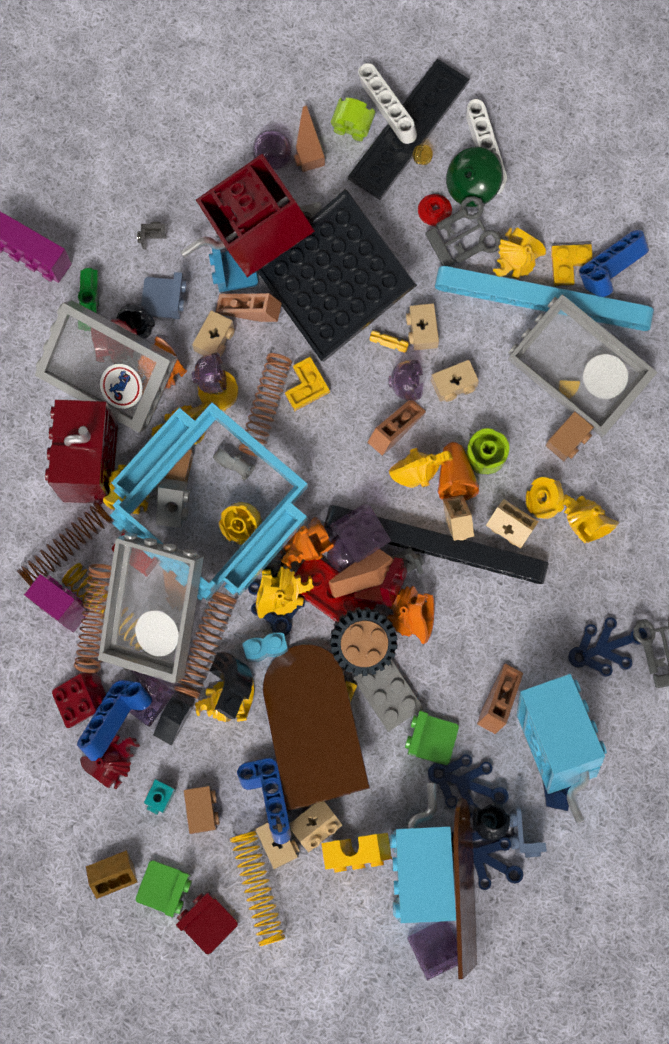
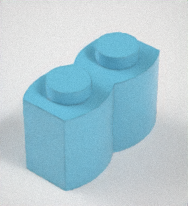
(270, 646)

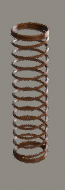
(99, 510)

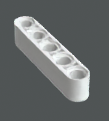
(387, 103)
(485, 137)

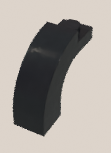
(236, 685)

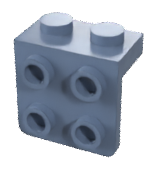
(164, 296)
(517, 840)

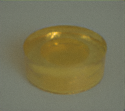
(422, 154)

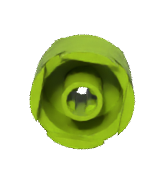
(352, 118)
(492, 441)

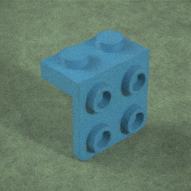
(228, 273)

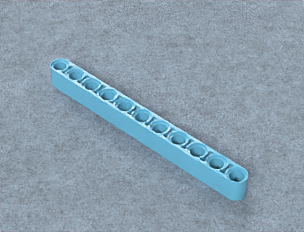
(539, 296)

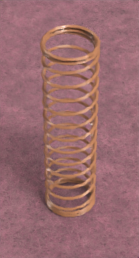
(270, 361)
(87, 661)
(192, 692)

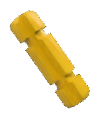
(389, 341)

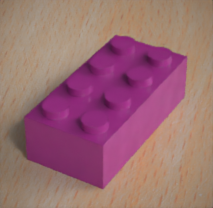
(33, 249)
(57, 601)

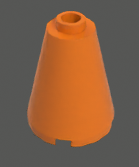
(457, 475)

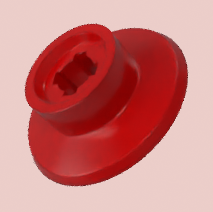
(430, 216)

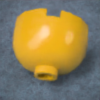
(239, 521)

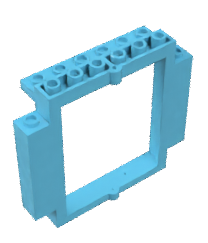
(164, 452)

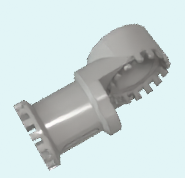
(236, 463)

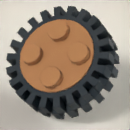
(363, 641)

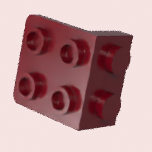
(387, 591)
(79, 698)
(207, 923)

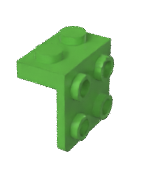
(432, 738)
(163, 888)

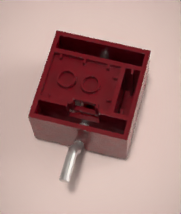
(265, 221)
(81, 450)

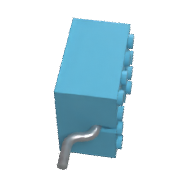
(561, 737)
(423, 869)

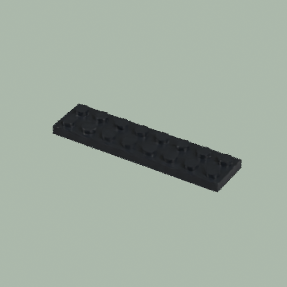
(426, 107)

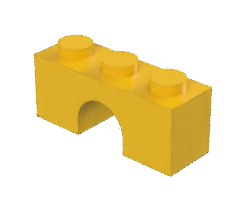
(372, 850)

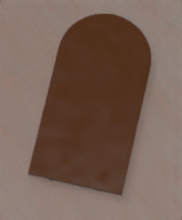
(312, 727)
(464, 890)

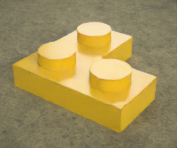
(564, 259)
(311, 386)

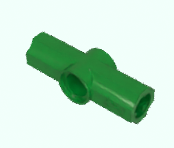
(89, 288)

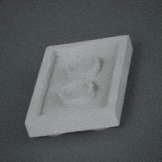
(389, 696)

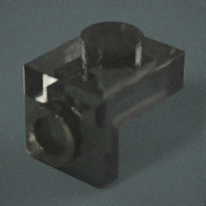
(154, 230)

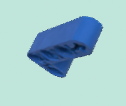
(600, 270)
(110, 716)
(272, 800)

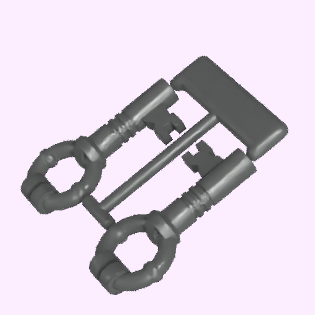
(440, 247)
(659, 680)

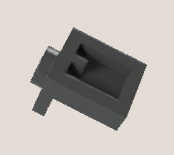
(411, 560)

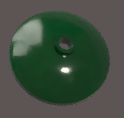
(485, 177)

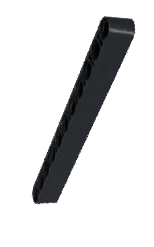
(458, 551)

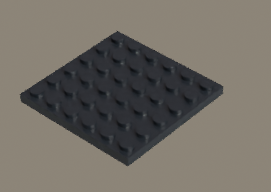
(337, 277)

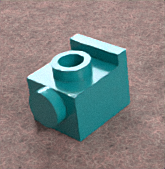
(165, 791)

